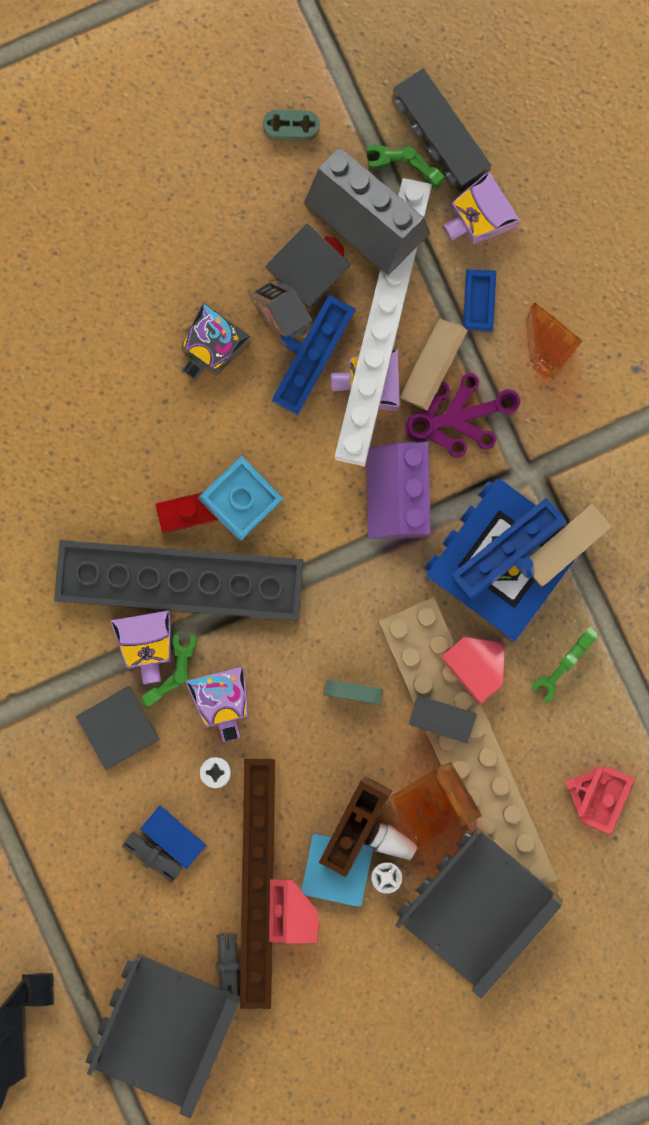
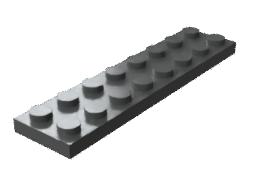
(178, 580)

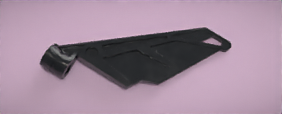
(33, 990)

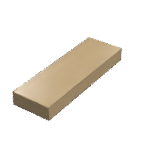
(433, 364)
(568, 544)

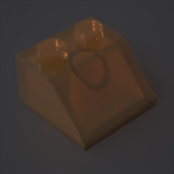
(549, 342)

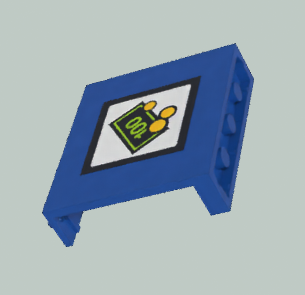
(513, 597)

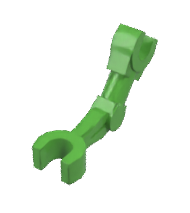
(407, 155)
(566, 663)
(180, 673)

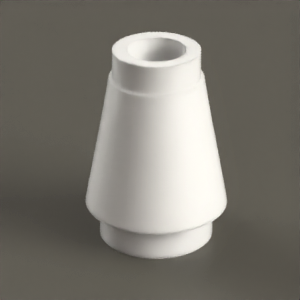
(392, 842)

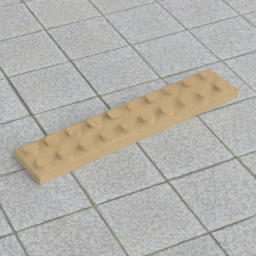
(416, 642)

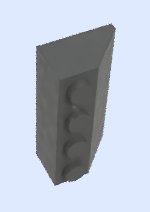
(365, 211)

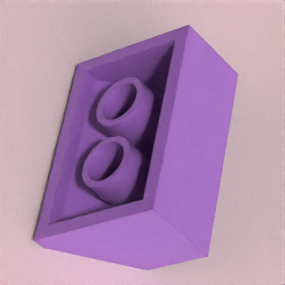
(398, 491)

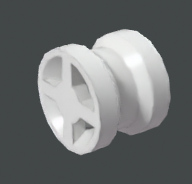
(219, 772)
(389, 881)

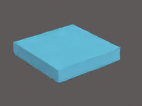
(240, 498)
(328, 884)

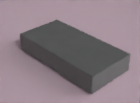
(442, 719)

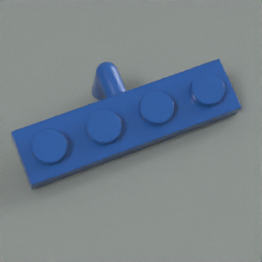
(312, 354)
(509, 550)

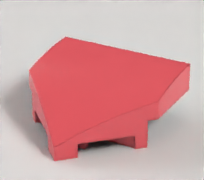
(477, 666)
(600, 797)

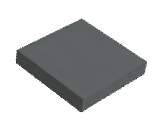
(308, 265)
(117, 727)

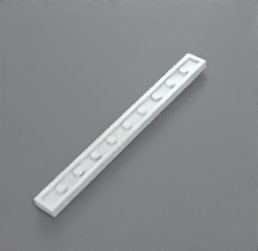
(378, 344)

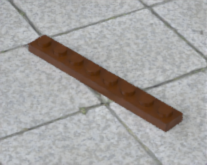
(256, 876)

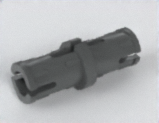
(152, 856)
(228, 963)

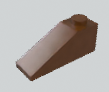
(355, 826)

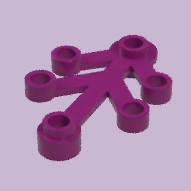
(457, 417)

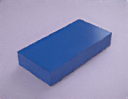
(479, 300)
(173, 837)

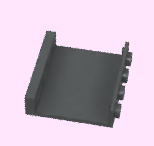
(479, 910)
(163, 1032)

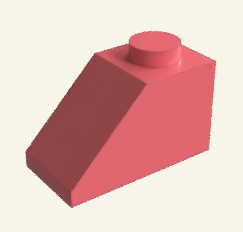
(291, 914)

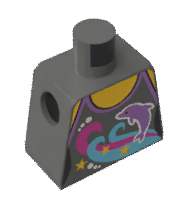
(212, 343)

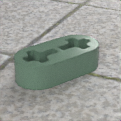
(291, 132)
(353, 692)

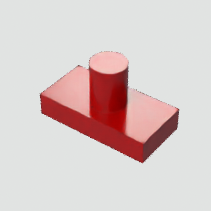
(183, 513)

